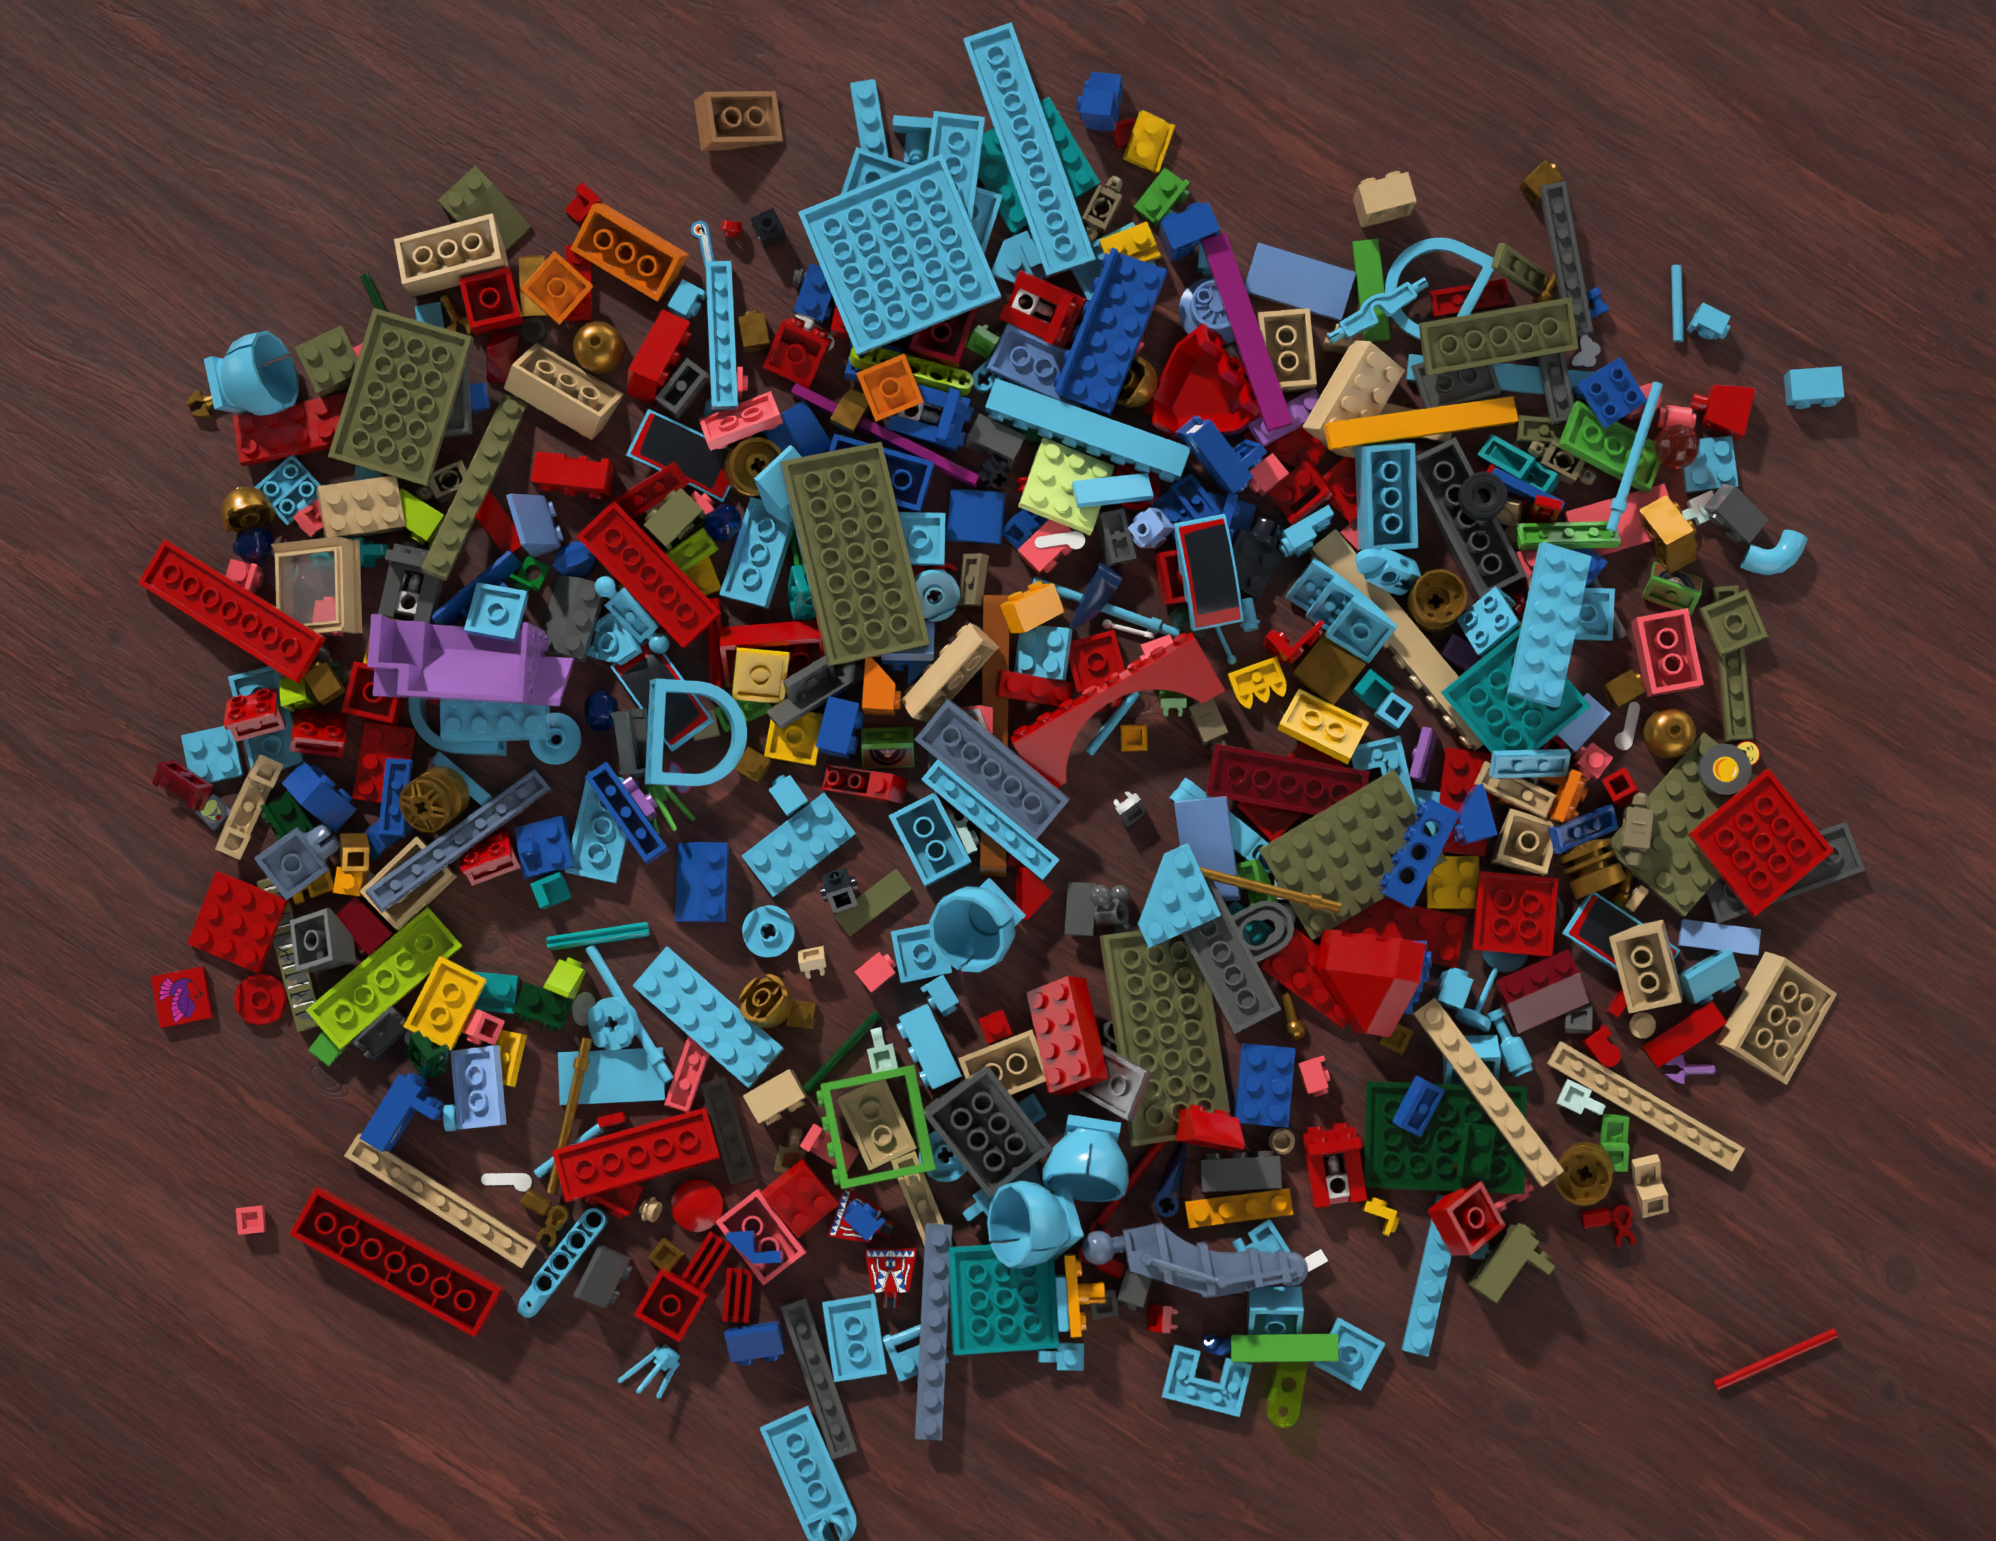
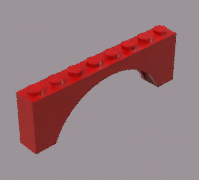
(1175, 668)

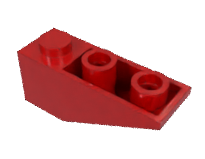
(865, 784)

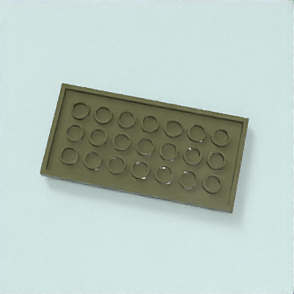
(854, 553)
(1167, 1026)

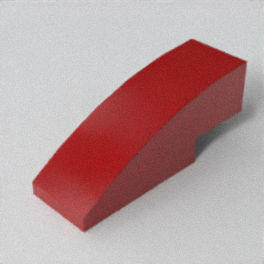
(1684, 1034)

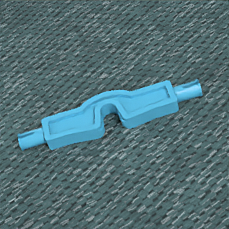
(1388, 302)

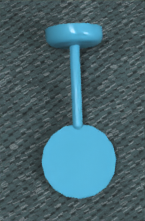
(1499, 963)

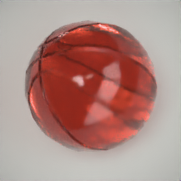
(1676, 446)

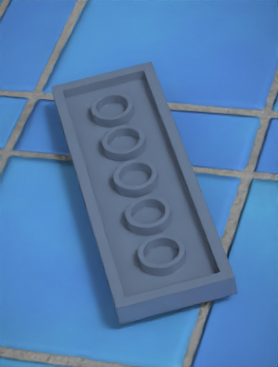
(992, 769)

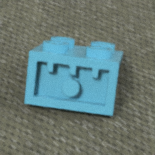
(1489, 620)

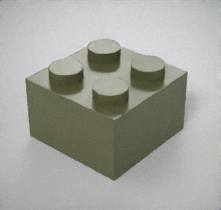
(329, 361)
(675, 519)

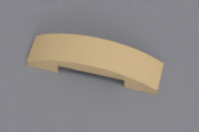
(247, 806)

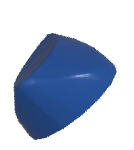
(574, 560)

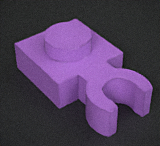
(645, 803)

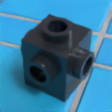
(839, 890)

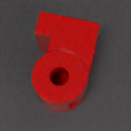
(1600, 1048)

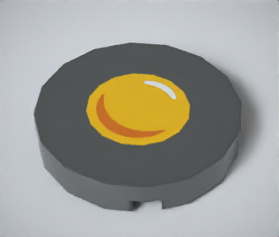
(1724, 769)

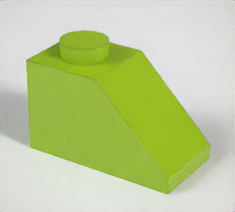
(420, 518)
(296, 695)
(566, 978)

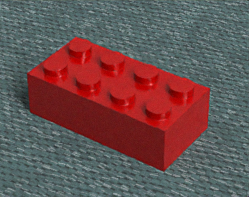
(1067, 1035)

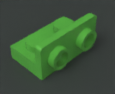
(1162, 197)

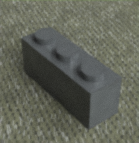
(1240, 1172)

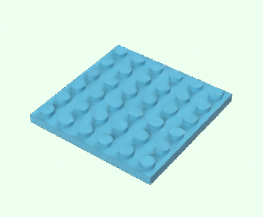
(899, 254)

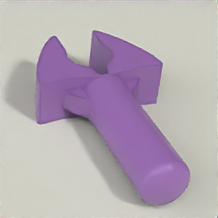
(1688, 1069)

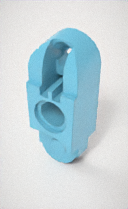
(1388, 570)

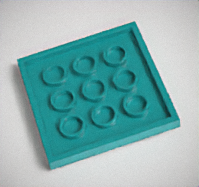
(996, 177)
(1503, 719)
(1000, 1305)

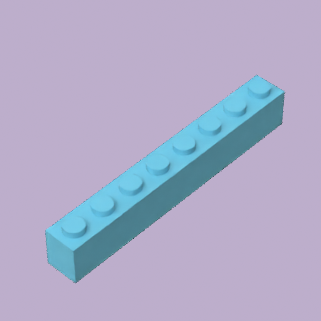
(1087, 430)

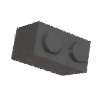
(682, 389)
(1735, 514)

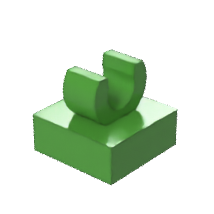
(983, 341)
(1172, 699)

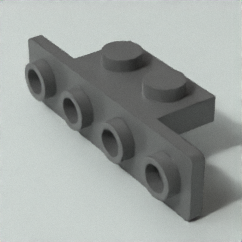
(811, 689)

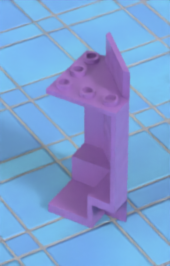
(448, 664)

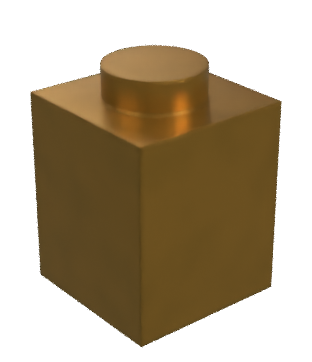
(1542, 175)
(754, 331)
(324, 682)
(1623, 688)
(753, 765)
(354, 852)

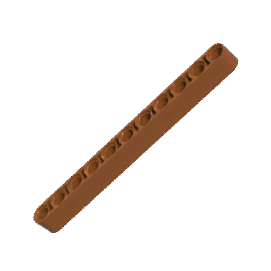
(995, 626)

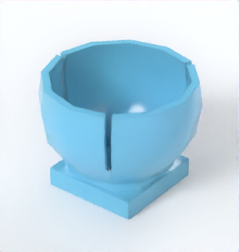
(245, 385)
(974, 925)
(1088, 1161)
(1036, 1218)

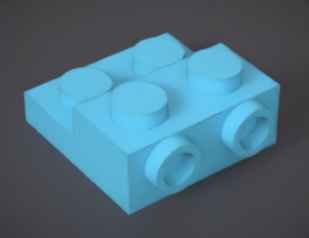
(1301, 535)

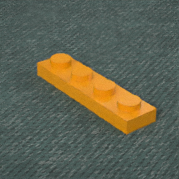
(1239, 1208)

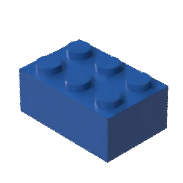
(1264, 1085)

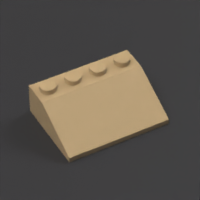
(1776, 1017)

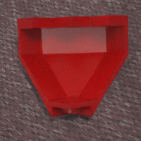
(1202, 383)
(1370, 977)

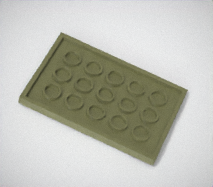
(401, 397)
(1345, 852)
(1674, 864)

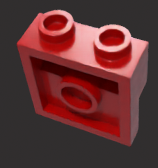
(797, 351)

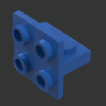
(1238, 513)

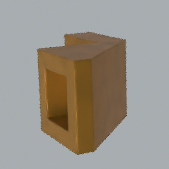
(527, 267)
(850, 410)

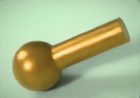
(1546, 294)
(1622, 895)
(1295, 1028)

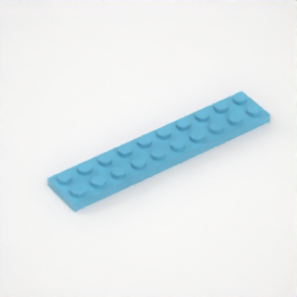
(1029, 150)

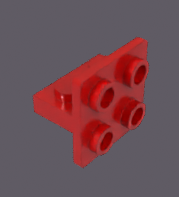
(254, 714)
(318, 732)
(489, 858)

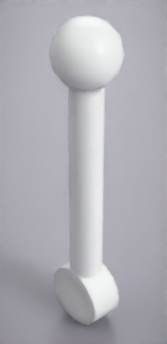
(1107, 624)

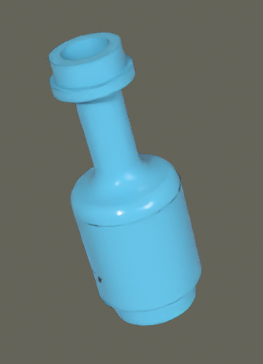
(1512, 1048)

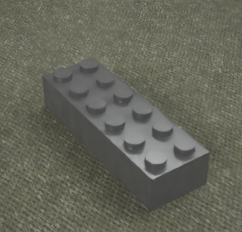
(1476, 546)

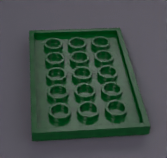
(1425, 1163)

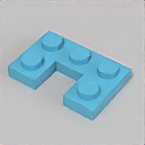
(1388, 756)
(1220, 1397)

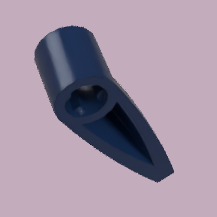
(1097, 594)
(1172, 1181)

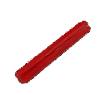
(715, 672)

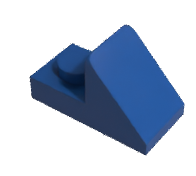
(915, 668)

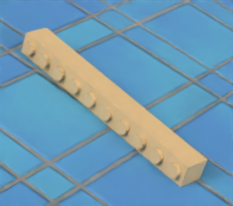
(1407, 642)

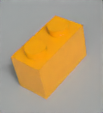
(1032, 607)

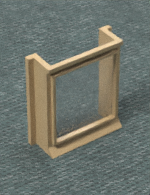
(320, 583)

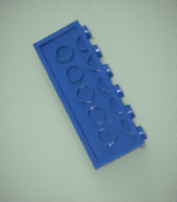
(1109, 331)

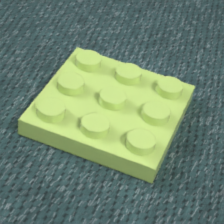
(1050, 485)

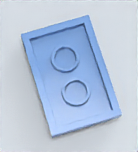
(478, 1087)

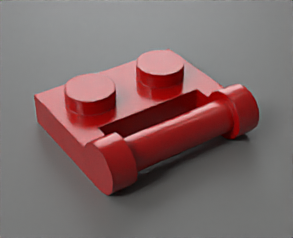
(1298, 485)

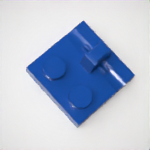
(544, 847)

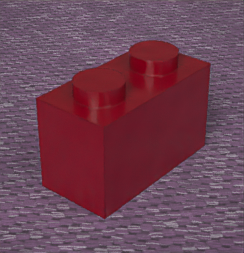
(365, 926)

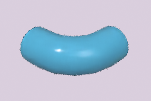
(1777, 559)

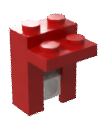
(1064, 320)
(1325, 1142)

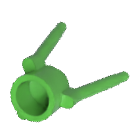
(658, 793)

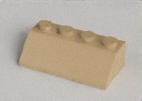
(447, 253)
(563, 391)
(949, 672)

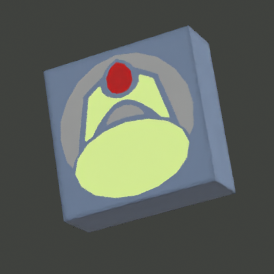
(214, 813)

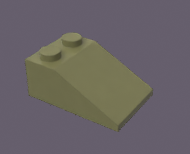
(477, 196)

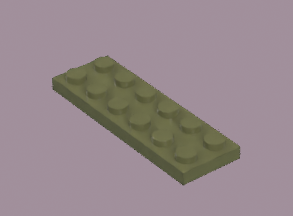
(1498, 336)

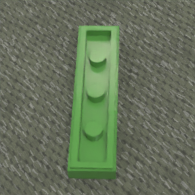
(1369, 283)
(1566, 535)
(1285, 1348)

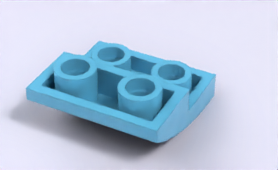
(289, 489)

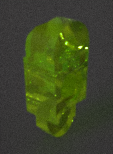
(1289, 1399)

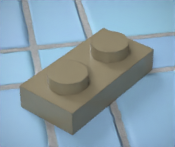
(973, 579)

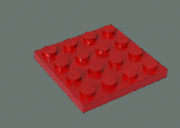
(1760, 842)

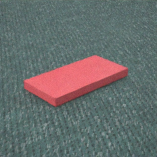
(1629, 526)

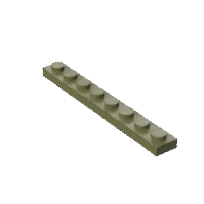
(474, 487)

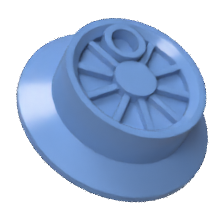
(1203, 305)

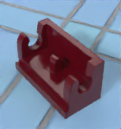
(183, 783)

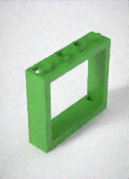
(830, 1125)

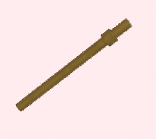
(1313, 901)
(581, 1065)

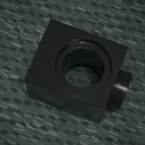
(768, 228)

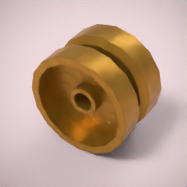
(739, 461)

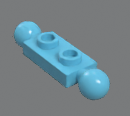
(632, 615)

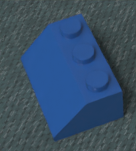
(702, 882)

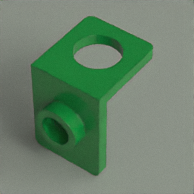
(521, 580)

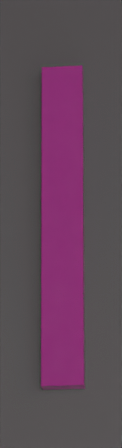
(1246, 332)
(890, 438)

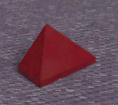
(501, 355)

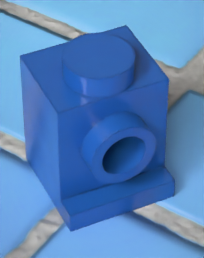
(863, 1219)

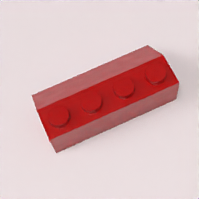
(798, 638)

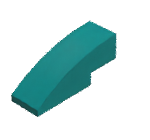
(1518, 464)

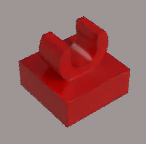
(1160, 1318)

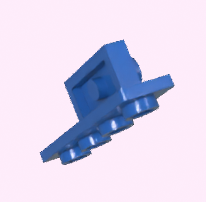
(461, 602)

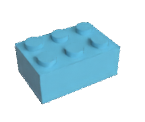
(930, 839)
(928, 1047)

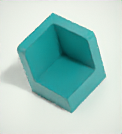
(1372, 690)
(551, 890)

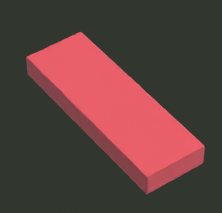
(687, 1076)

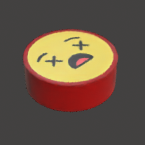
(1750, 750)

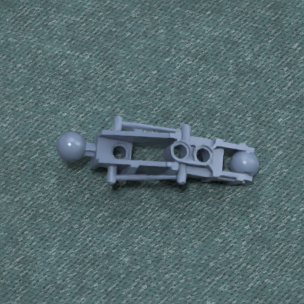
(1166, 1257)

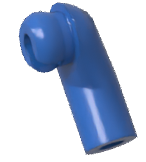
(1217, 1345)

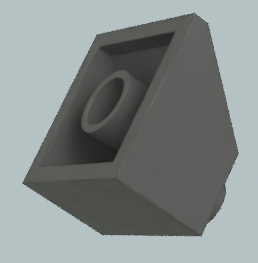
(321, 942)
(604, 1277)

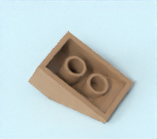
(737, 119)

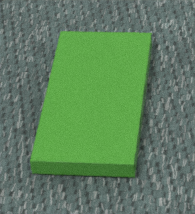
(1608, 446)

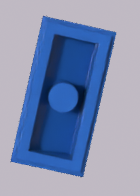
(1418, 1106)

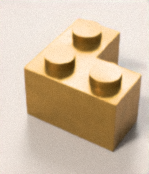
(1670, 532)

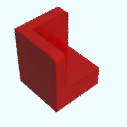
(582, 203)

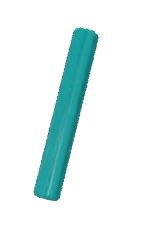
(598, 936)

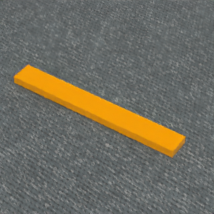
(1420, 423)

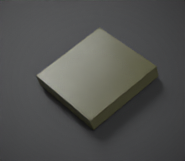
(1733, 623)

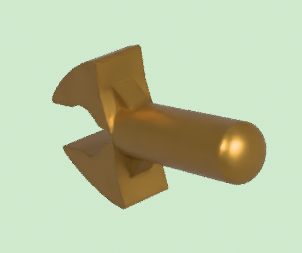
(454, 316)
(198, 397)

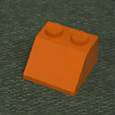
(879, 691)

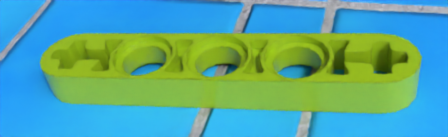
(924, 369)

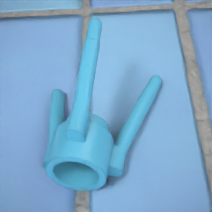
(665, 1358)

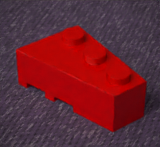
(657, 357)
(572, 475)

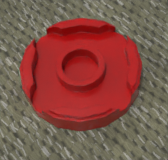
(260, 999)

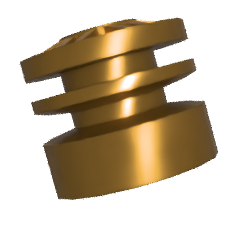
(1446, 591)
(434, 799)
(1592, 868)
(1580, 1188)

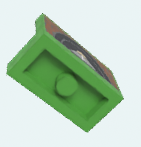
(1673, 590)
(887, 747)

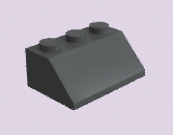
(572, 617)

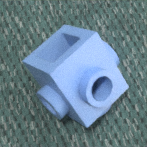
(1150, 528)

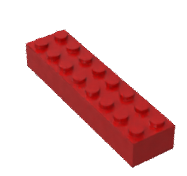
(397, 1261)

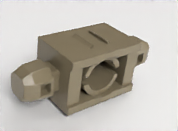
(1109, 194)
(1585, 475)
(426, 493)
(1207, 722)
(1636, 829)

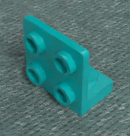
(799, 595)

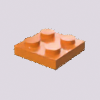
(556, 287)
(889, 387)

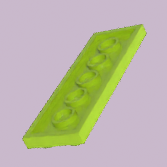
(383, 978)

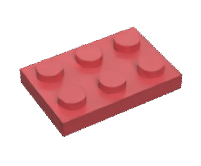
(732, 425)

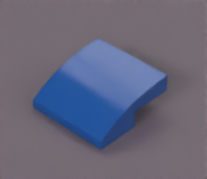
(800, 431)
(1186, 502)
(976, 516)

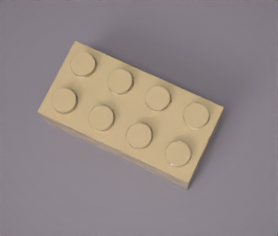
(1355, 390)

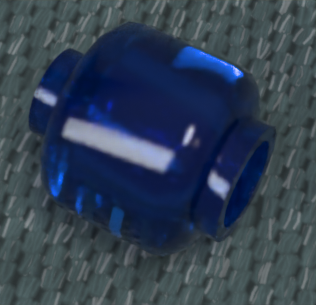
(723, 522)
(253, 544)
(598, 710)

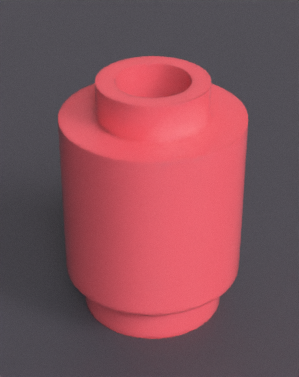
(1675, 415)

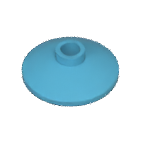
(568, 747)

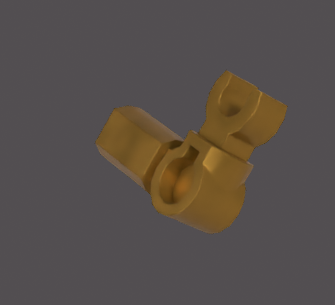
(557, 1215)

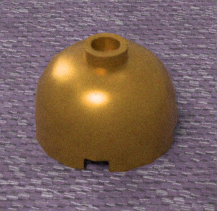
(598, 347)
(1139, 384)
(246, 509)
(1669, 733)
(766, 1002)

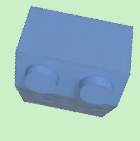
(535, 523)

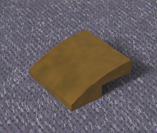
(1329, 669)

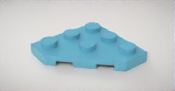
(1177, 898)

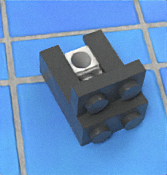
(406, 560)

